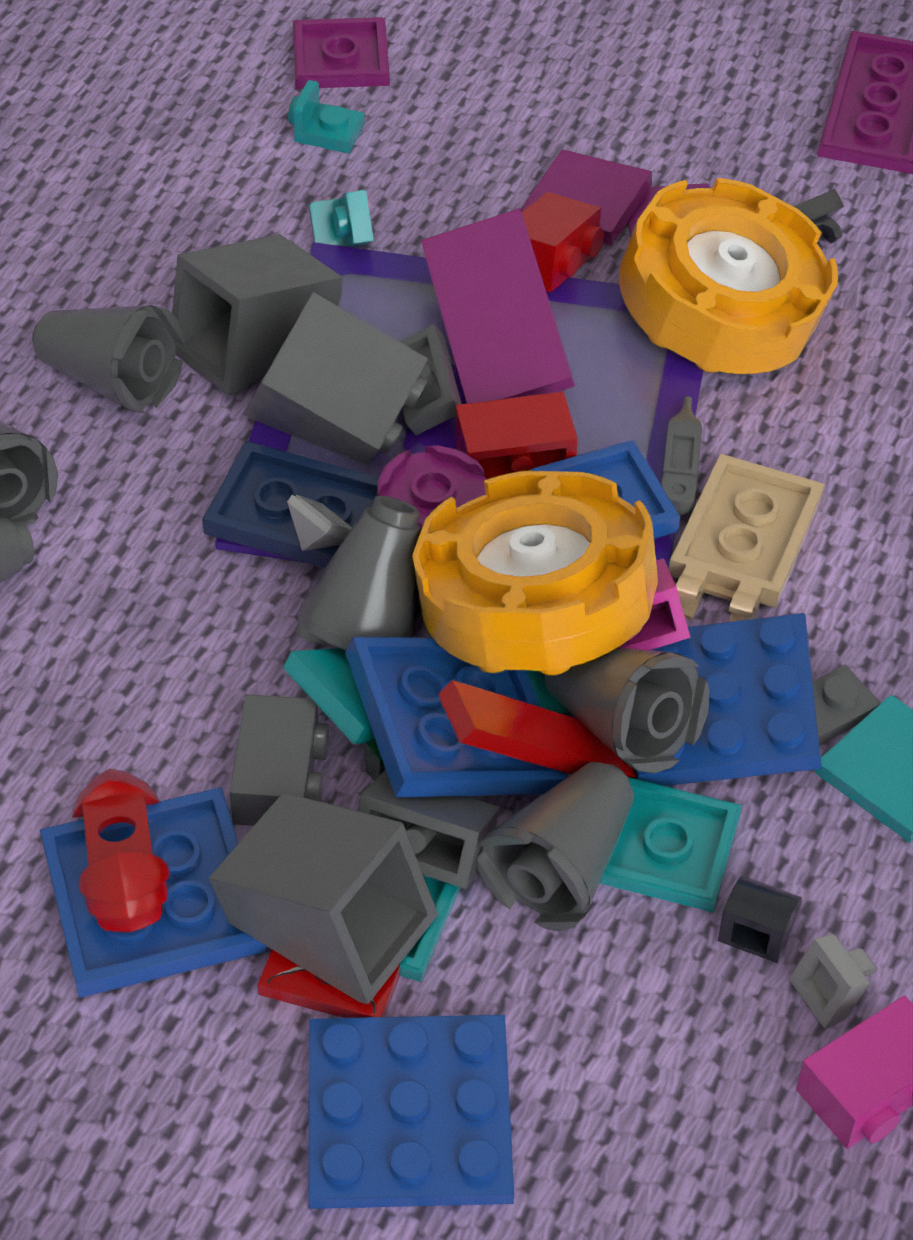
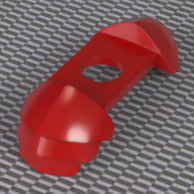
(123, 878)

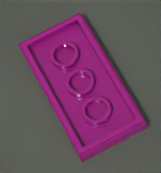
(872, 105)
(497, 310)

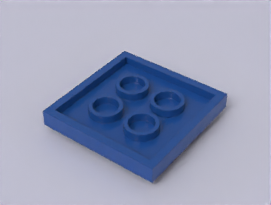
(758, 702)
(416, 741)
(193, 931)
(409, 1112)

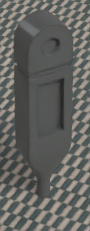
(682, 458)

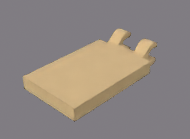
(743, 536)

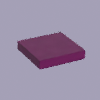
(341, 52)
(597, 182)

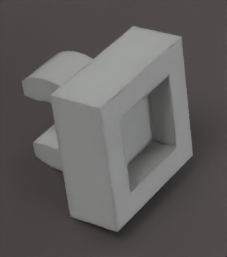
(832, 979)

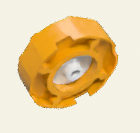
(726, 276)
(536, 572)

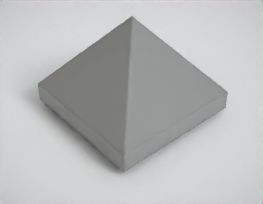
(316, 524)

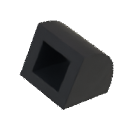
(758, 918)

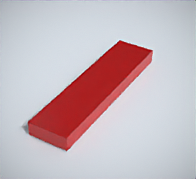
(523, 730)

